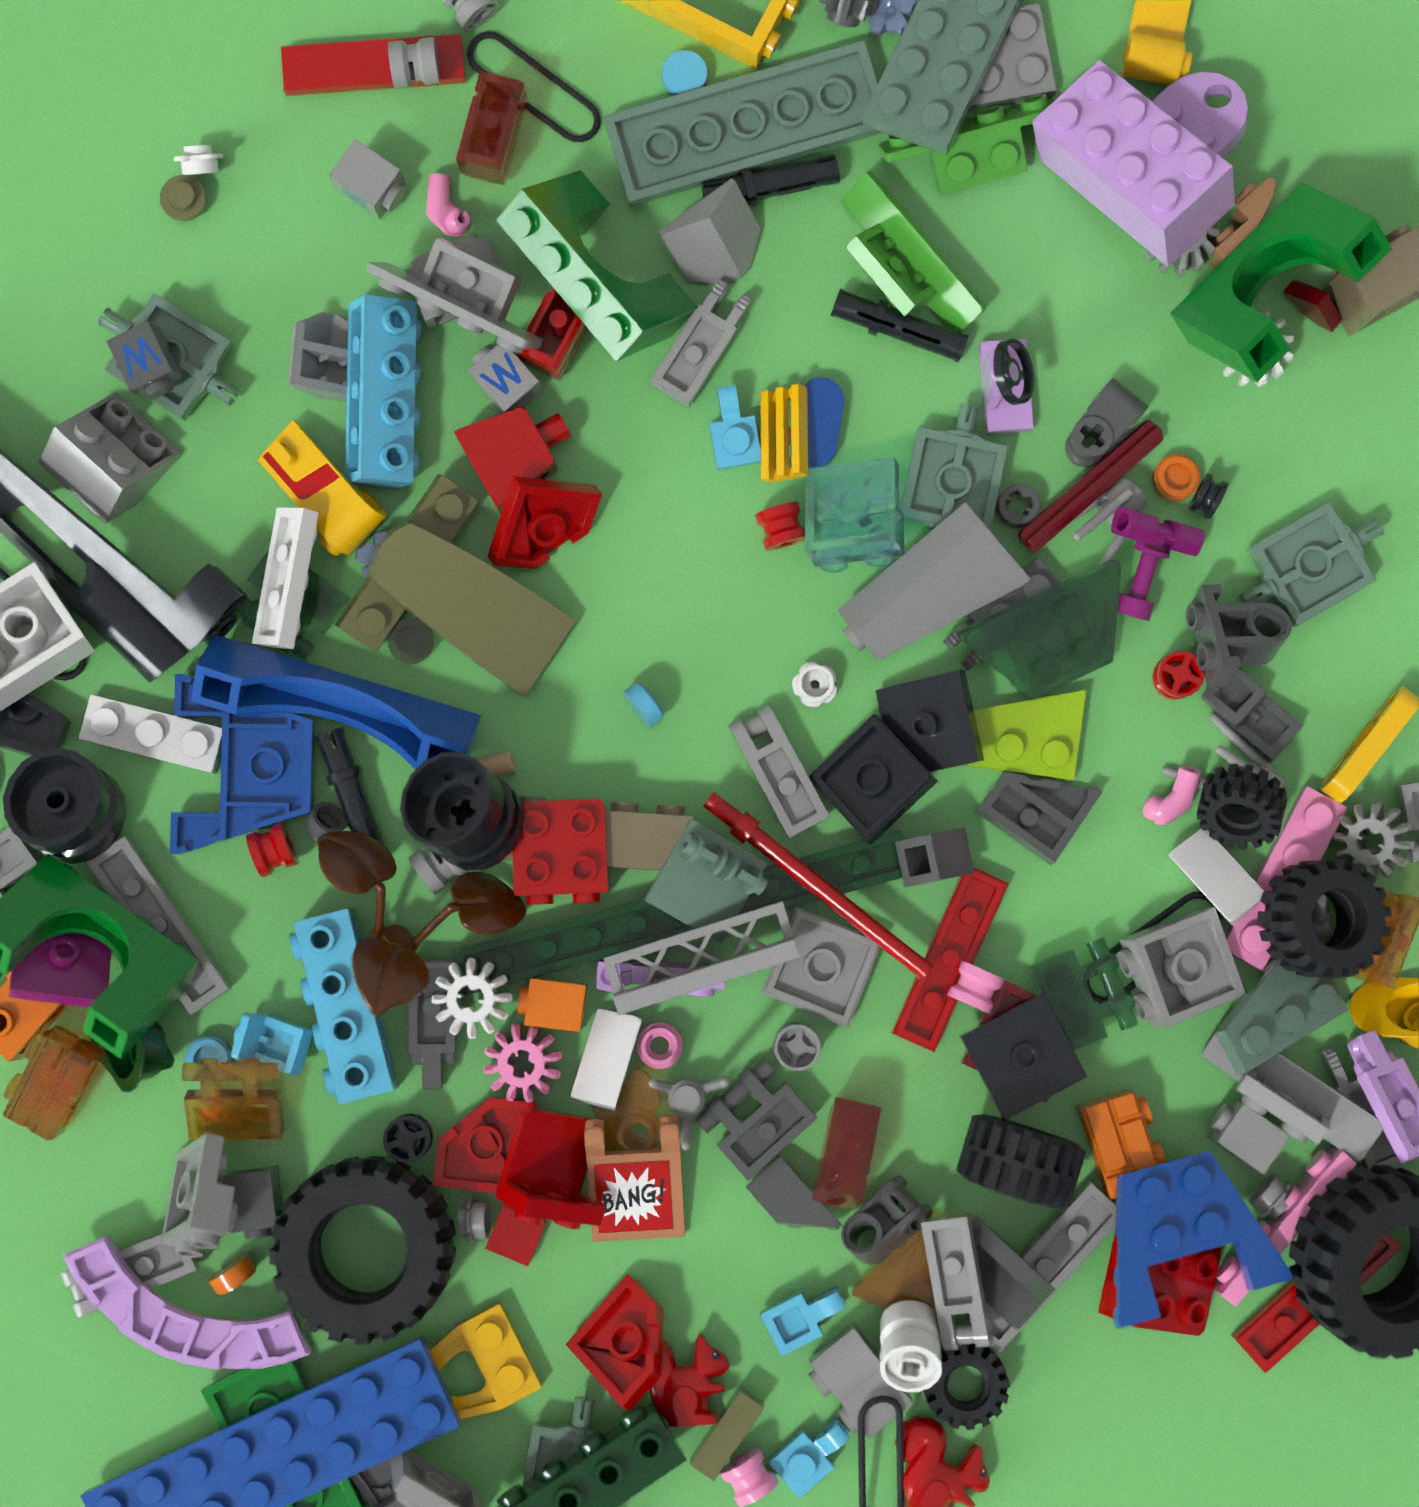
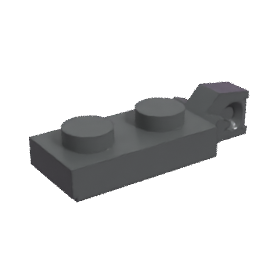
(428, 1038)

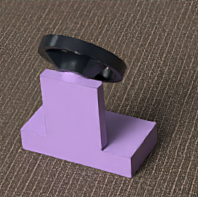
(1006, 386)

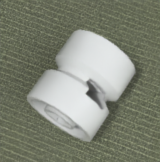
(910, 1346)

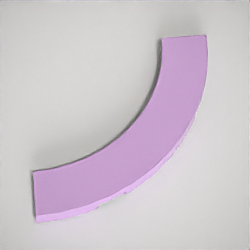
(176, 1331)

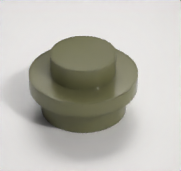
(183, 198)

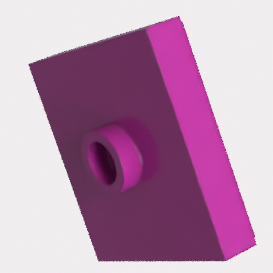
(63, 971)

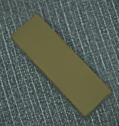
(727, 1434)

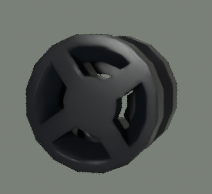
(400, 1141)

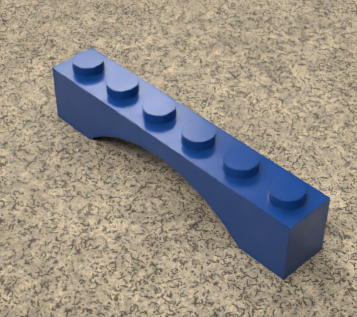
(253, 679)

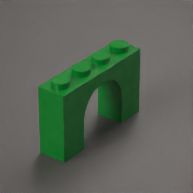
(1300, 231)
(621, 314)
(154, 969)

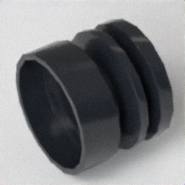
(462, 811)

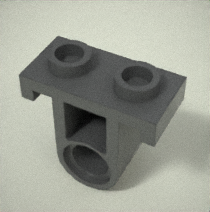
(1234, 634)

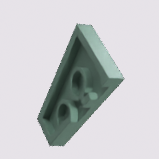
(1277, 1015)

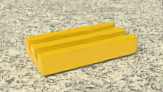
(777, 434)

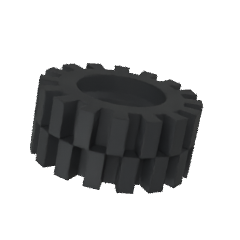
(1243, 788)
(982, 1407)

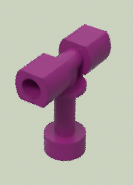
(1154, 541)

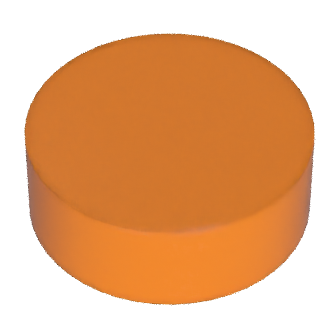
(1176, 478)
(233, 1274)

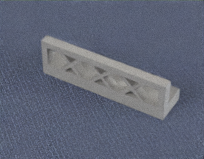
(705, 975)

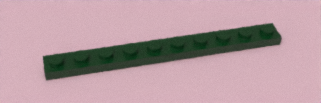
(640, 923)

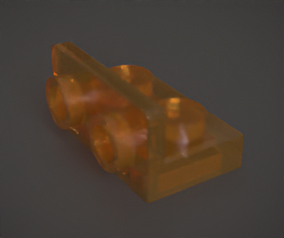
(1403, 926)

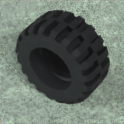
(1333, 1250)
(311, 1285)

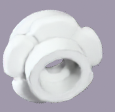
(822, 674)

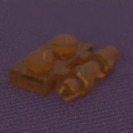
(233, 1112)

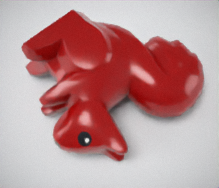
(684, 1389)
(931, 1479)

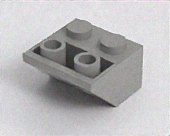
(108, 456)

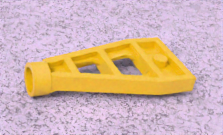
(499, 1357)

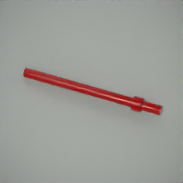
(745, 828)

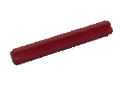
(1090, 486)

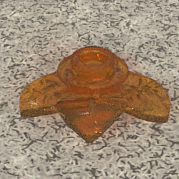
(635, 1105)

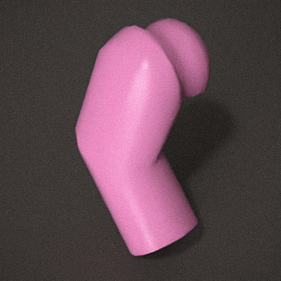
(441, 210)
(1178, 801)

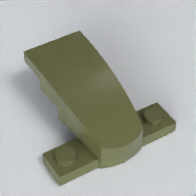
(454, 594)

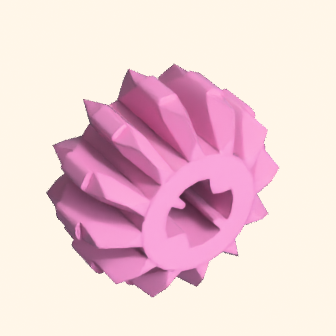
(508, 1068)

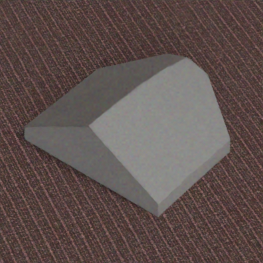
(714, 237)
(320, 356)

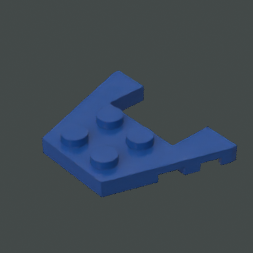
(263, 773)
(1177, 1213)

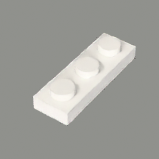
(285, 577)
(152, 734)

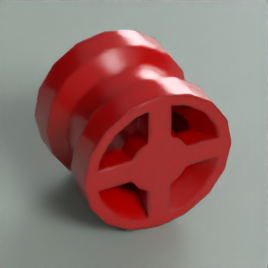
(781, 526)
(1182, 668)
(272, 849)

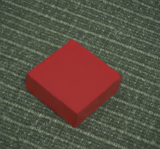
(514, 1237)

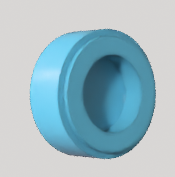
(683, 72)
(643, 704)
(209, 1048)

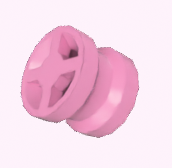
(975, 987)
(749, 1477)

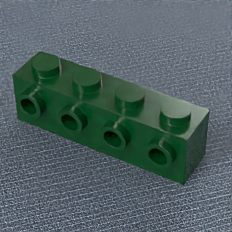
(606, 1467)

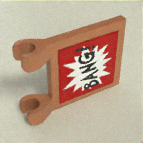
(636, 1186)

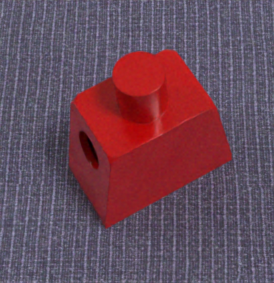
(511, 447)

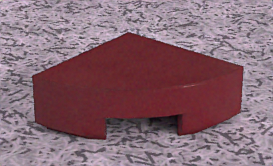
(1313, 304)

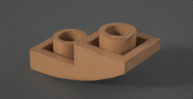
(1247, 215)

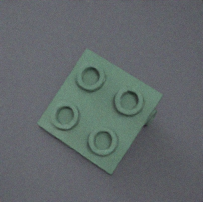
(706, 879)

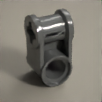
(1106, 420)
(887, 1219)

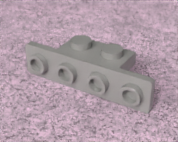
(465, 287)
(1301, 1101)

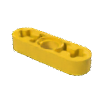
(1370, 744)

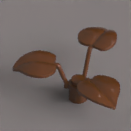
(386, 964)

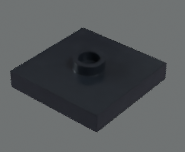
(934, 719)
(873, 779)
(1023, 1056)

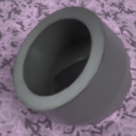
(324, 819)

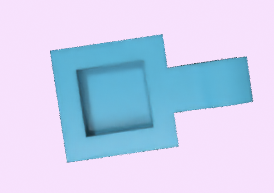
(734, 437)
(795, 1320)
(805, 1459)

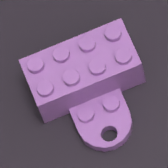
(1144, 160)

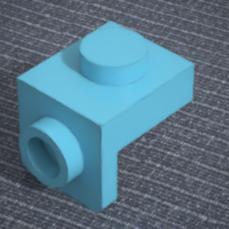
(272, 1041)

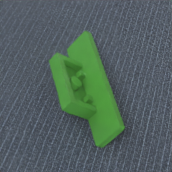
(983, 149)
(905, 259)

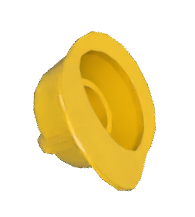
(1389, 1010)

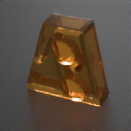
(899, 1277)

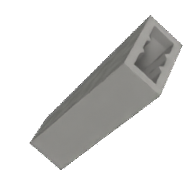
(932, 585)

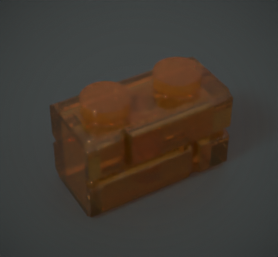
(51, 1082)

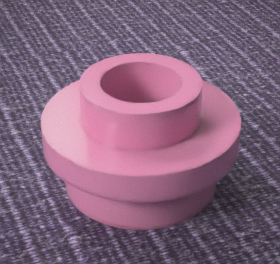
(655, 1060)

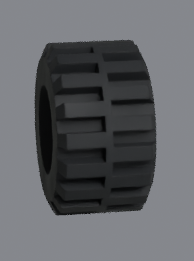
(1358, 917)
(1020, 1161)

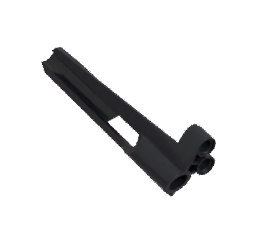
(118, 596)

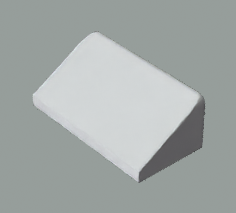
(1217, 875)
(606, 1059)

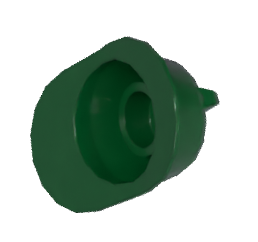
(141, 1061)

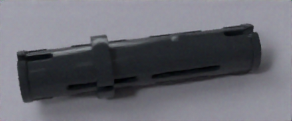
(781, 179)
(891, 322)
(347, 783)

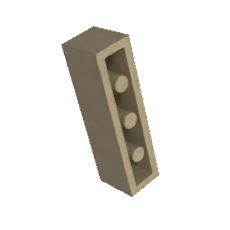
(638, 838)

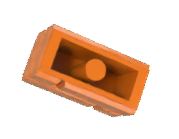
(1119, 1136)

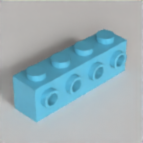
(382, 392)
(345, 1027)

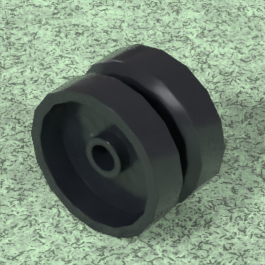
(64, 805)

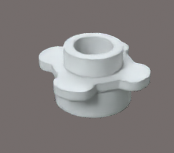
(198, 160)

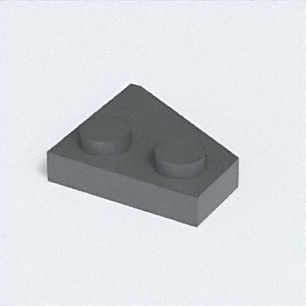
(1037, 812)

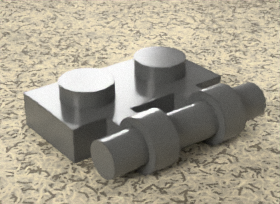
(766, 1129)

